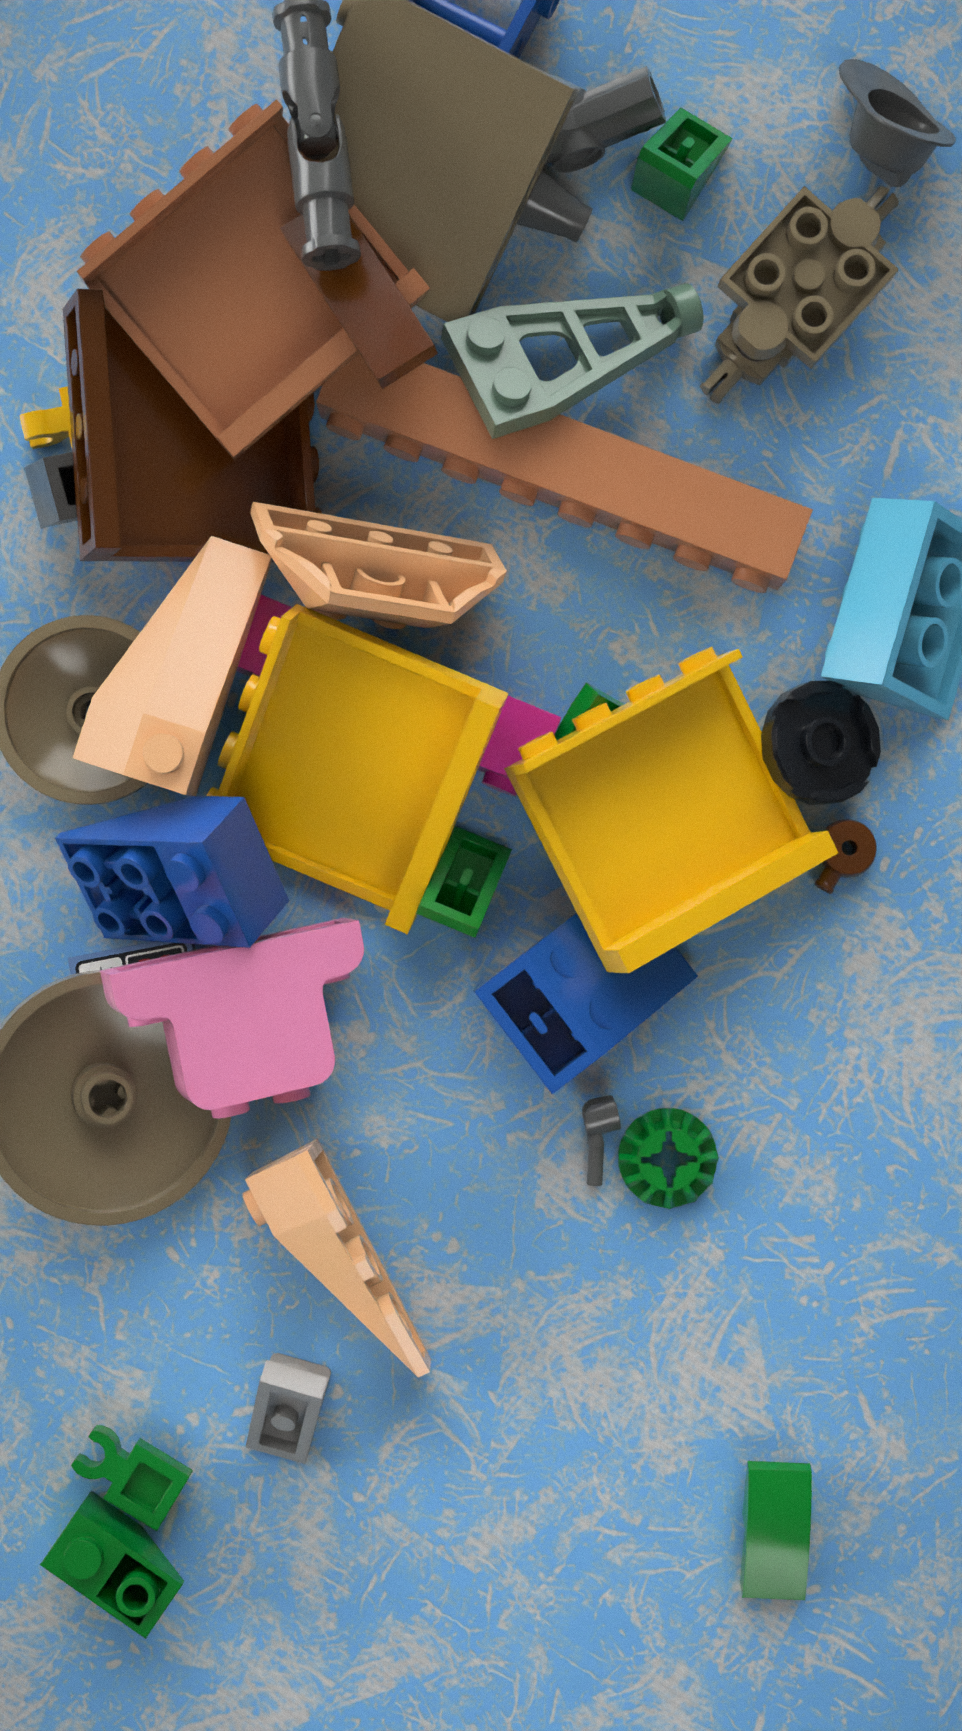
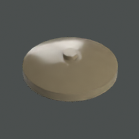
(95, 1110)

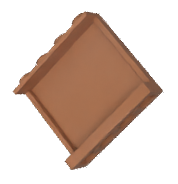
(221, 292)

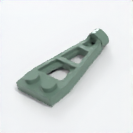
(504, 382)

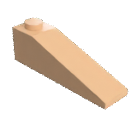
(172, 684)
(320, 1228)

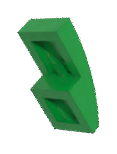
(776, 1530)

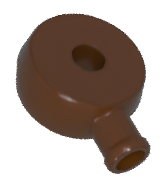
(847, 865)

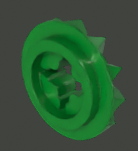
(646, 1137)

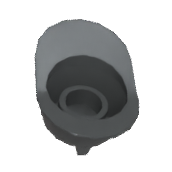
(890, 124)

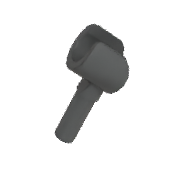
(599, 1117)

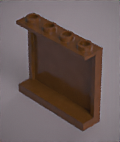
(146, 465)

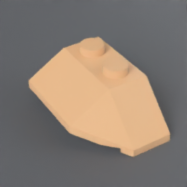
(377, 568)

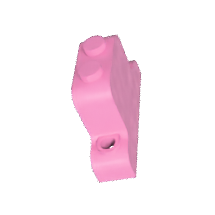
(242, 1016)

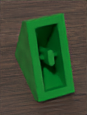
(678, 162)
(464, 882)

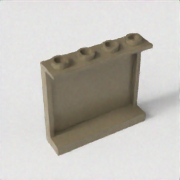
(441, 142)

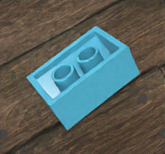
(902, 609)

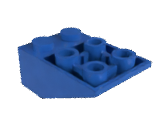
(177, 873)
(566, 1006)

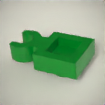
(142, 1481)

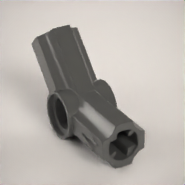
(605, 118)

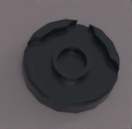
(820, 743)

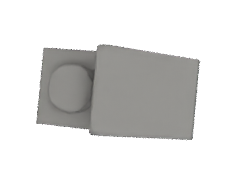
(287, 1407)

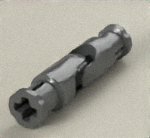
(311, 92)

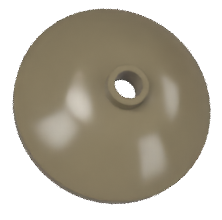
(44, 705)

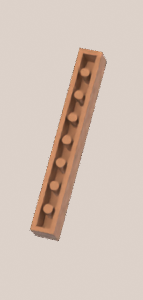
(577, 470)

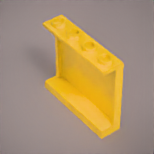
(356, 757)
(664, 812)

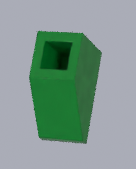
(114, 1565)

